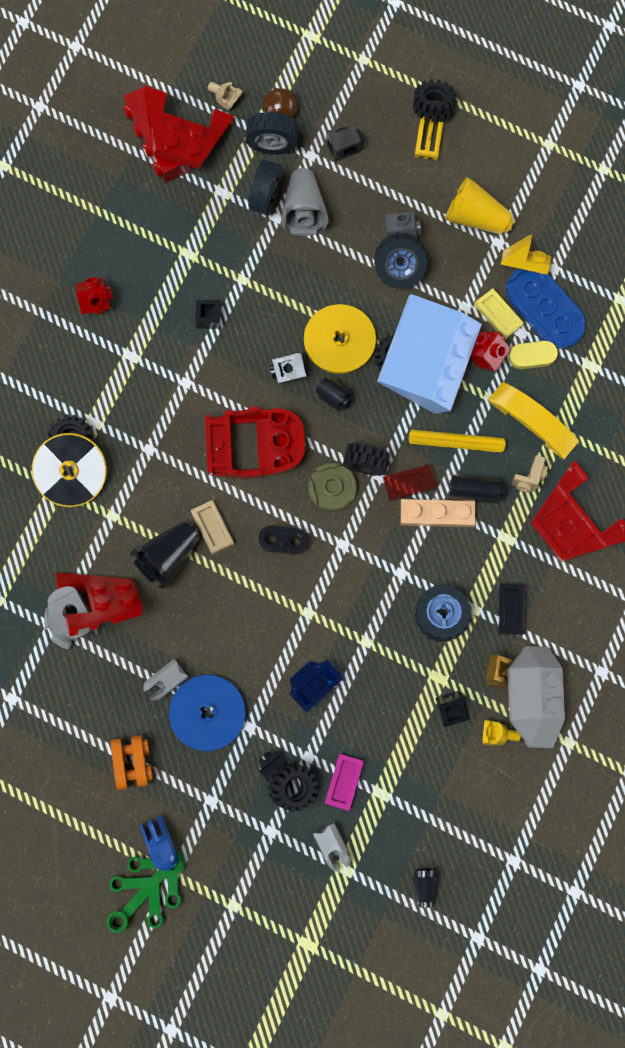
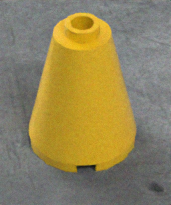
(478, 209)

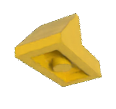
(520, 257)

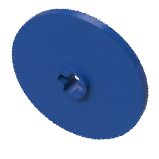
(207, 733)

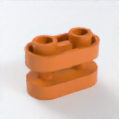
(142, 772)

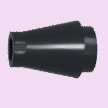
(425, 885)

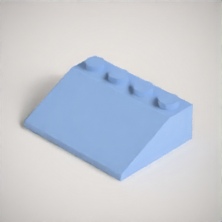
(429, 354)

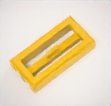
(427, 153)

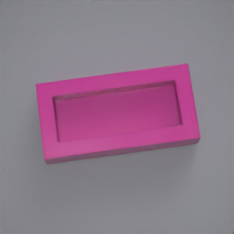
(344, 782)

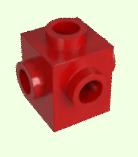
(93, 295)
(489, 350)

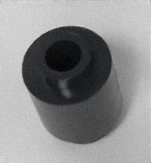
(334, 394)

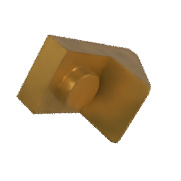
(498, 671)

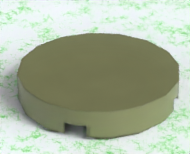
(332, 487)

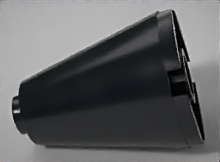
(165, 554)

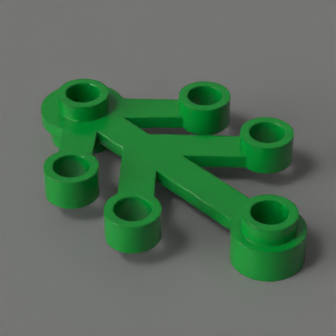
(148, 888)

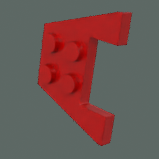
(180, 138)
(566, 525)
(107, 598)

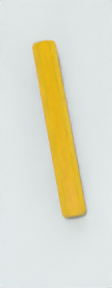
(457, 440)

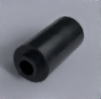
(476, 489)

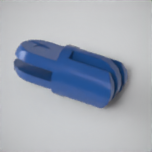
(161, 846)

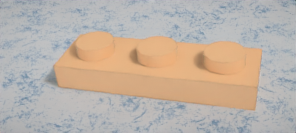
(437, 513)

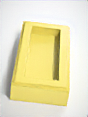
(498, 313)

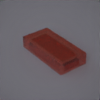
(409, 483)

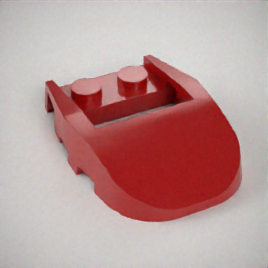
(278, 440)

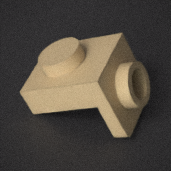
(537, 473)

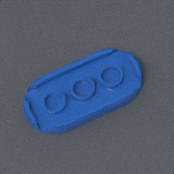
(546, 308)

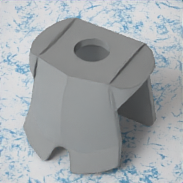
(54, 615)

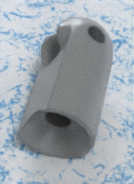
(166, 678)
(332, 844)

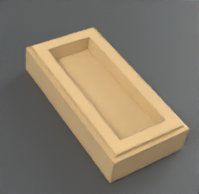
(212, 527)

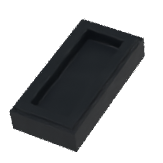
(511, 609)

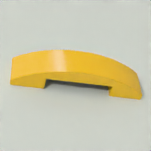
(535, 418)

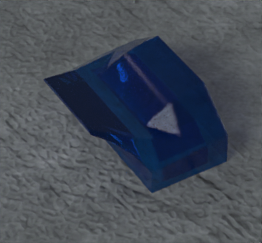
(314, 684)

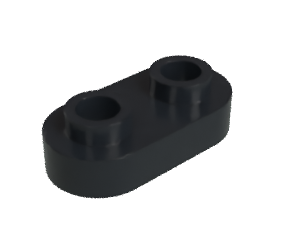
(283, 540)

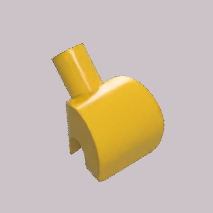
(498, 733)

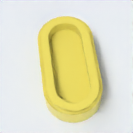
(533, 355)

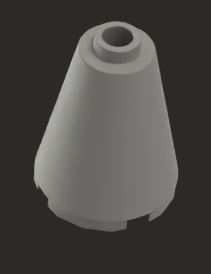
(304, 206)

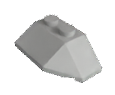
(536, 696)

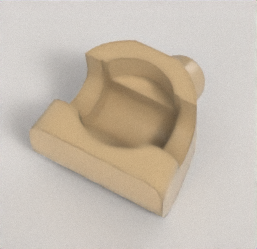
(225, 94)

